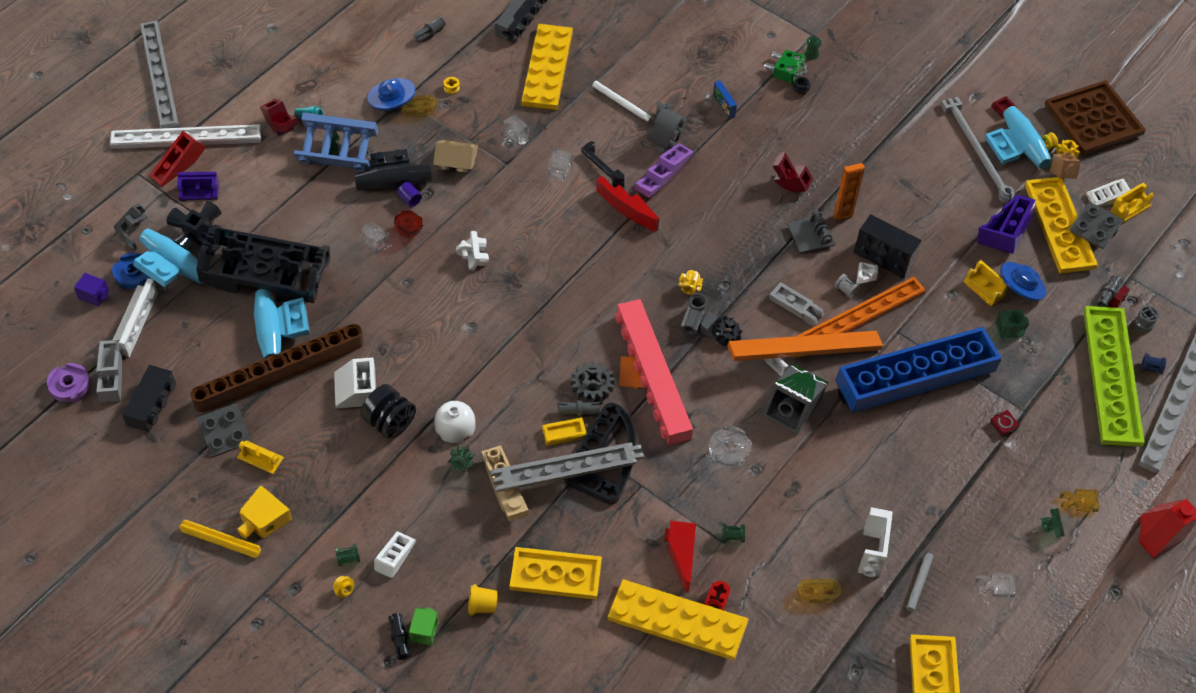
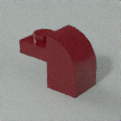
(278, 117)
(789, 176)

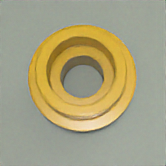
(343, 586)

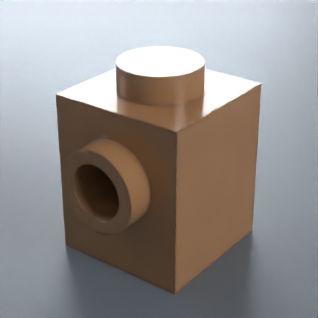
(1065, 165)

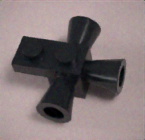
(194, 224)

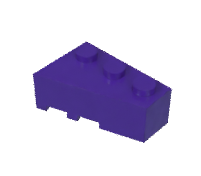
(1008, 226)

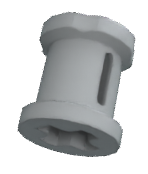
(847, 286)

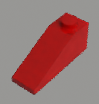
(178, 158)
(681, 549)

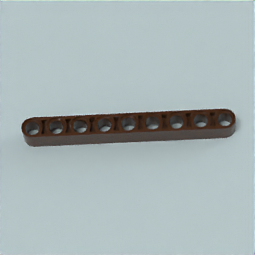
(268, 369)

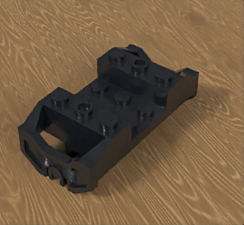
(262, 264)

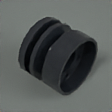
(388, 411)

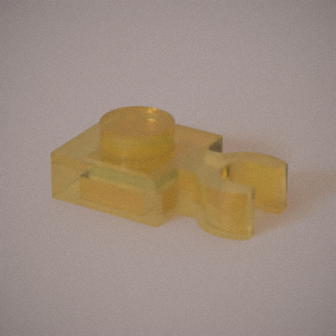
(1084, 499)

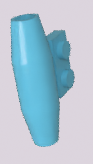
(1018, 139)
(165, 259)
(274, 323)

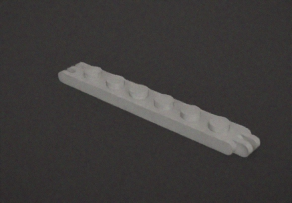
(566, 466)

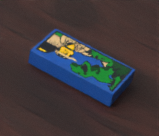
(724, 99)

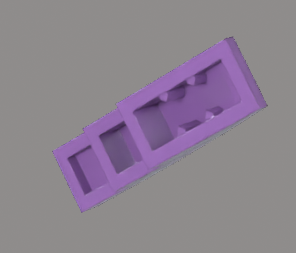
(663, 170)

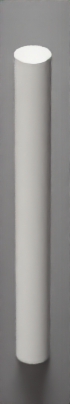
(620, 100)

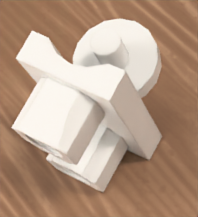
(470, 250)

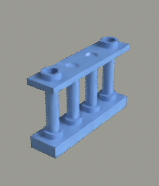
(330, 125)

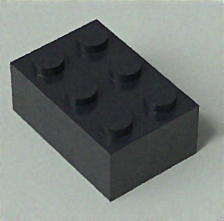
(887, 246)

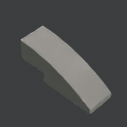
(109, 371)

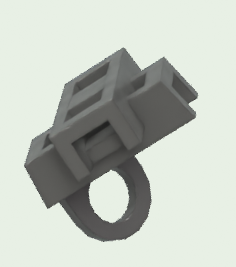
(130, 220)

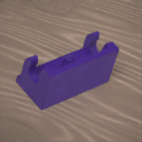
(198, 185)

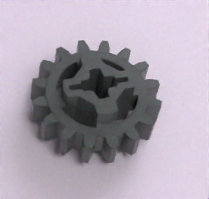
(592, 382)

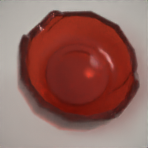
(408, 223)

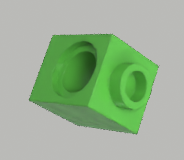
(423, 626)

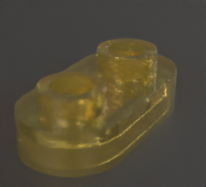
(420, 105)
(818, 590)

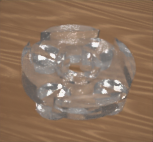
(727, 456)

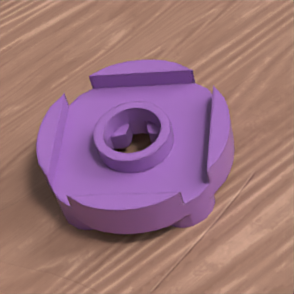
(72, 392)

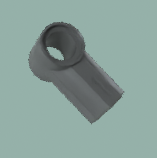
(694, 314)

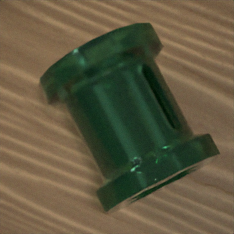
(812, 50)
(733, 533)
(347, 555)

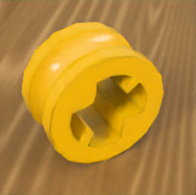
(451, 89)
(1050, 141)

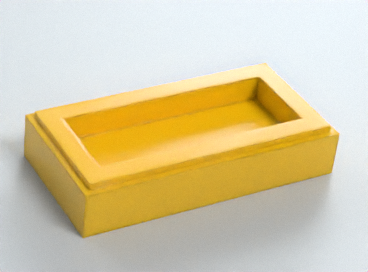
(564, 431)

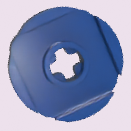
(123, 277)

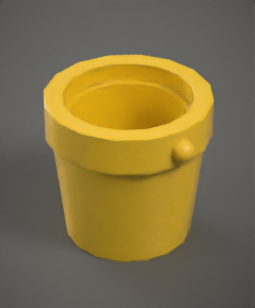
(481, 600)

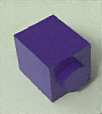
(91, 289)

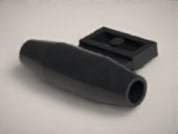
(390, 171)

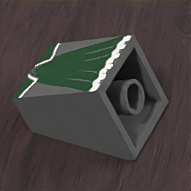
(794, 398)

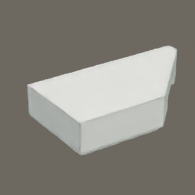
(866, 272)

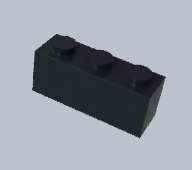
(149, 398)

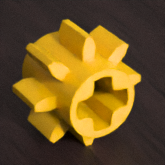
(1068, 147)
(690, 282)

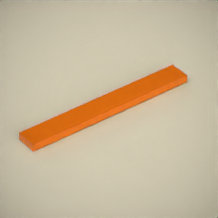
(870, 309)
(804, 345)

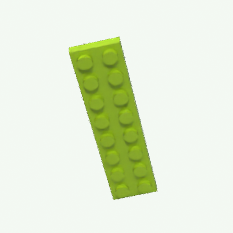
(1113, 377)

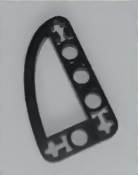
(579, 482)

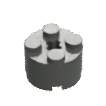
(666, 128)

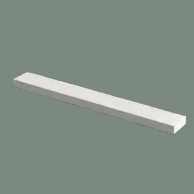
(165, 137)

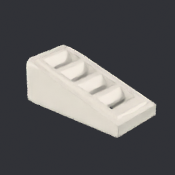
(1119, 188)
(388, 566)

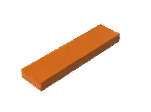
(848, 191)

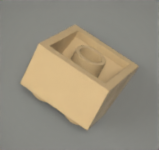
(455, 155)

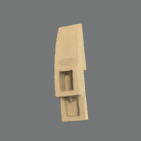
(509, 500)

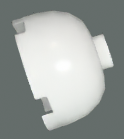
(454, 421)

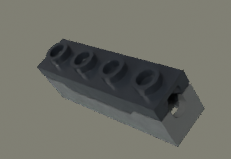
(516, 18)

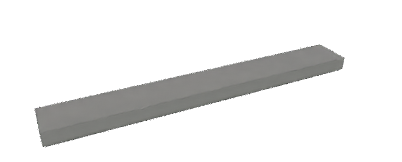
(159, 75)

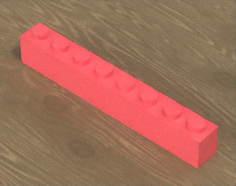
(654, 372)

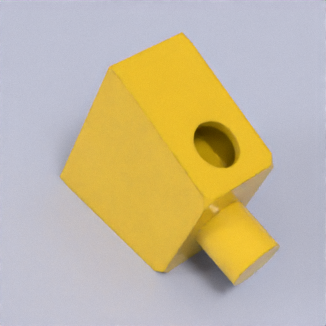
(263, 514)

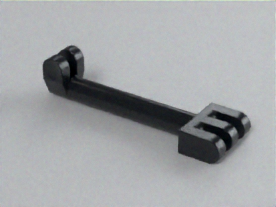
(616, 176)

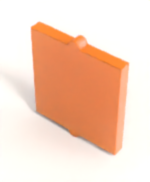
(628, 375)

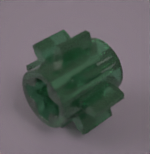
(464, 453)

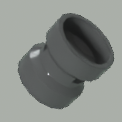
(1146, 319)

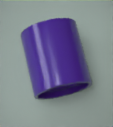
(409, 194)

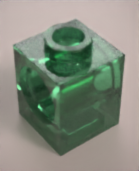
(1011, 323)

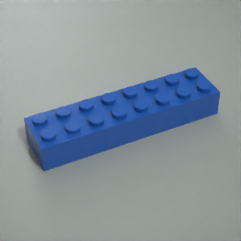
(917, 369)

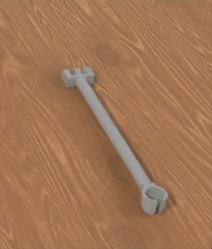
(953, 106)

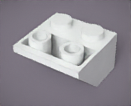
(354, 382)

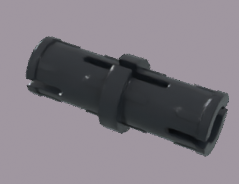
(399, 636)

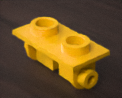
(259, 457)

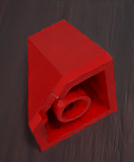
(1166, 526)

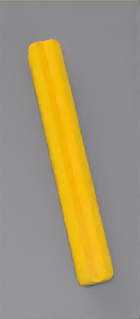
(220, 538)

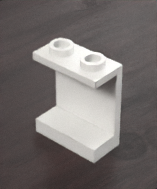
(878, 526)

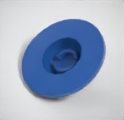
(391, 94)
(1023, 281)

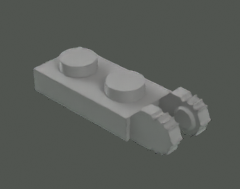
(796, 303)

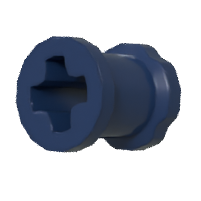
(1153, 364)

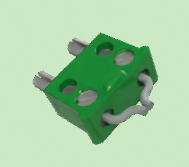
(788, 65)

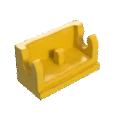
(1132, 203)
(986, 283)

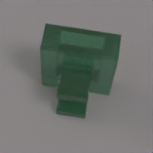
(1054, 523)

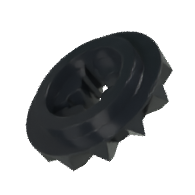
(720, 325)

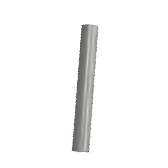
(921, 577)

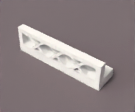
(135, 316)

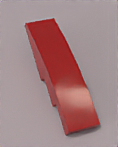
(631, 207)

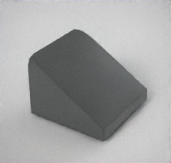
(706, 326)

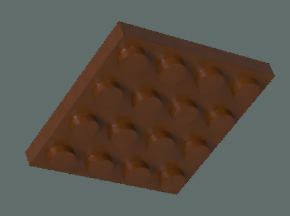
(1094, 117)

